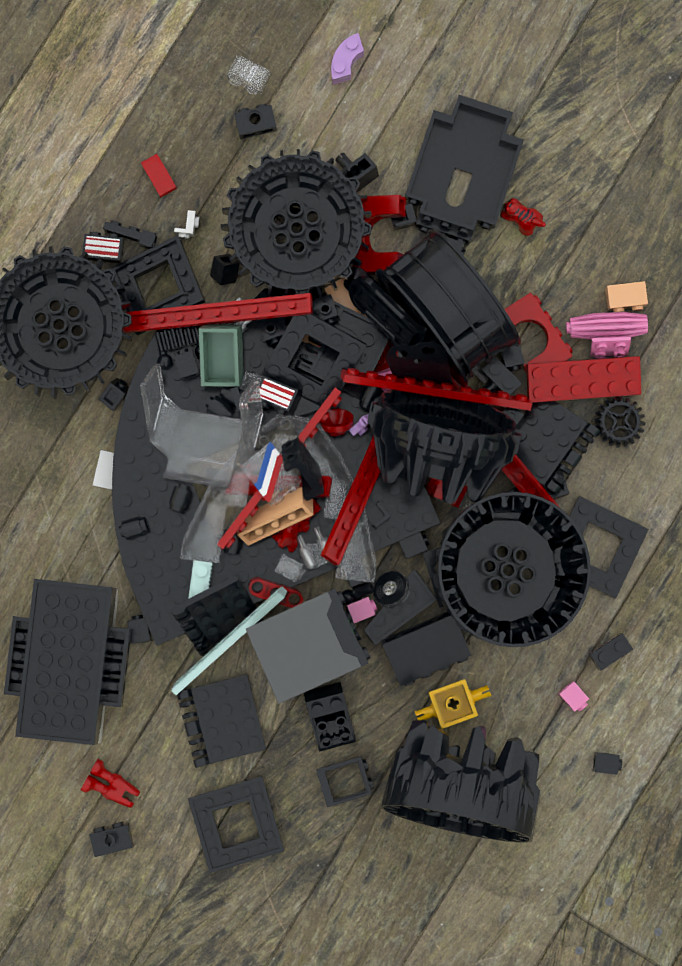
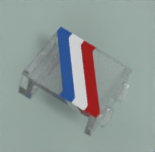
(268, 474)

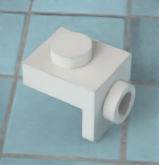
(191, 224)

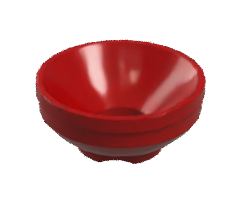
(338, 422)

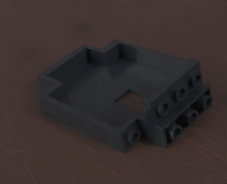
(471, 142)

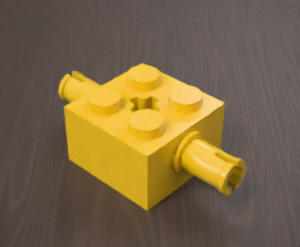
(464, 709)

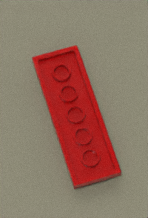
(583, 379)

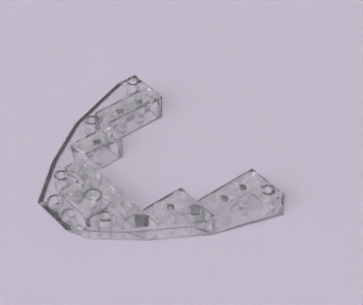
(210, 518)

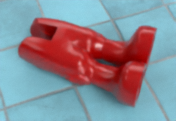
(114, 790)

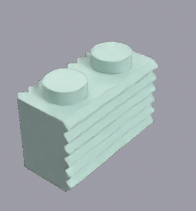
(200, 577)

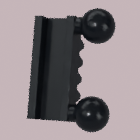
(175, 339)

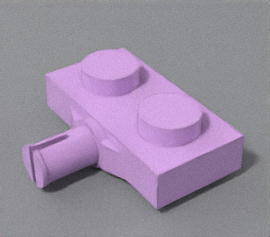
(361, 427)

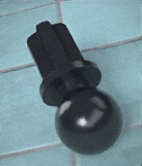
(357, 593)

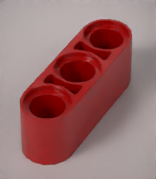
(268, 585)

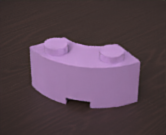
(344, 57)

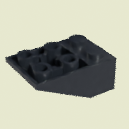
(329, 716)

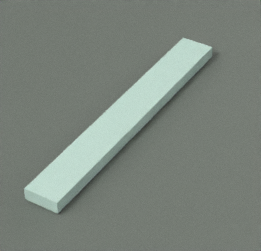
(229, 640)

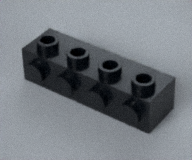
(275, 327)

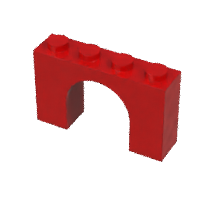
(381, 207)
(529, 310)

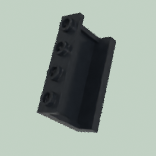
(426, 648)

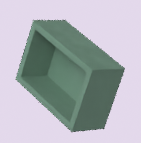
(221, 355)

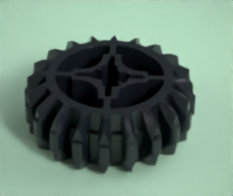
(626, 427)

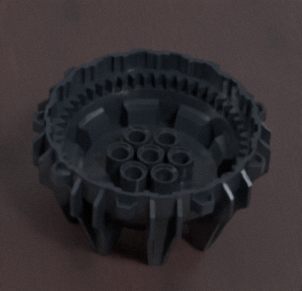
(316, 189)
(74, 283)
(441, 441)

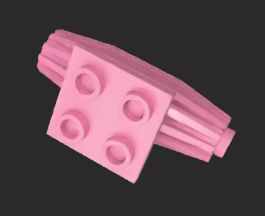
(608, 331)

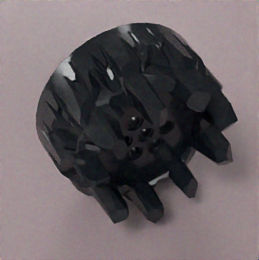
(552, 554)
(467, 793)

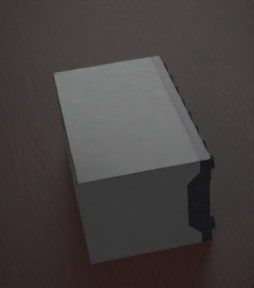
(308, 645)

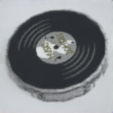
(391, 589)

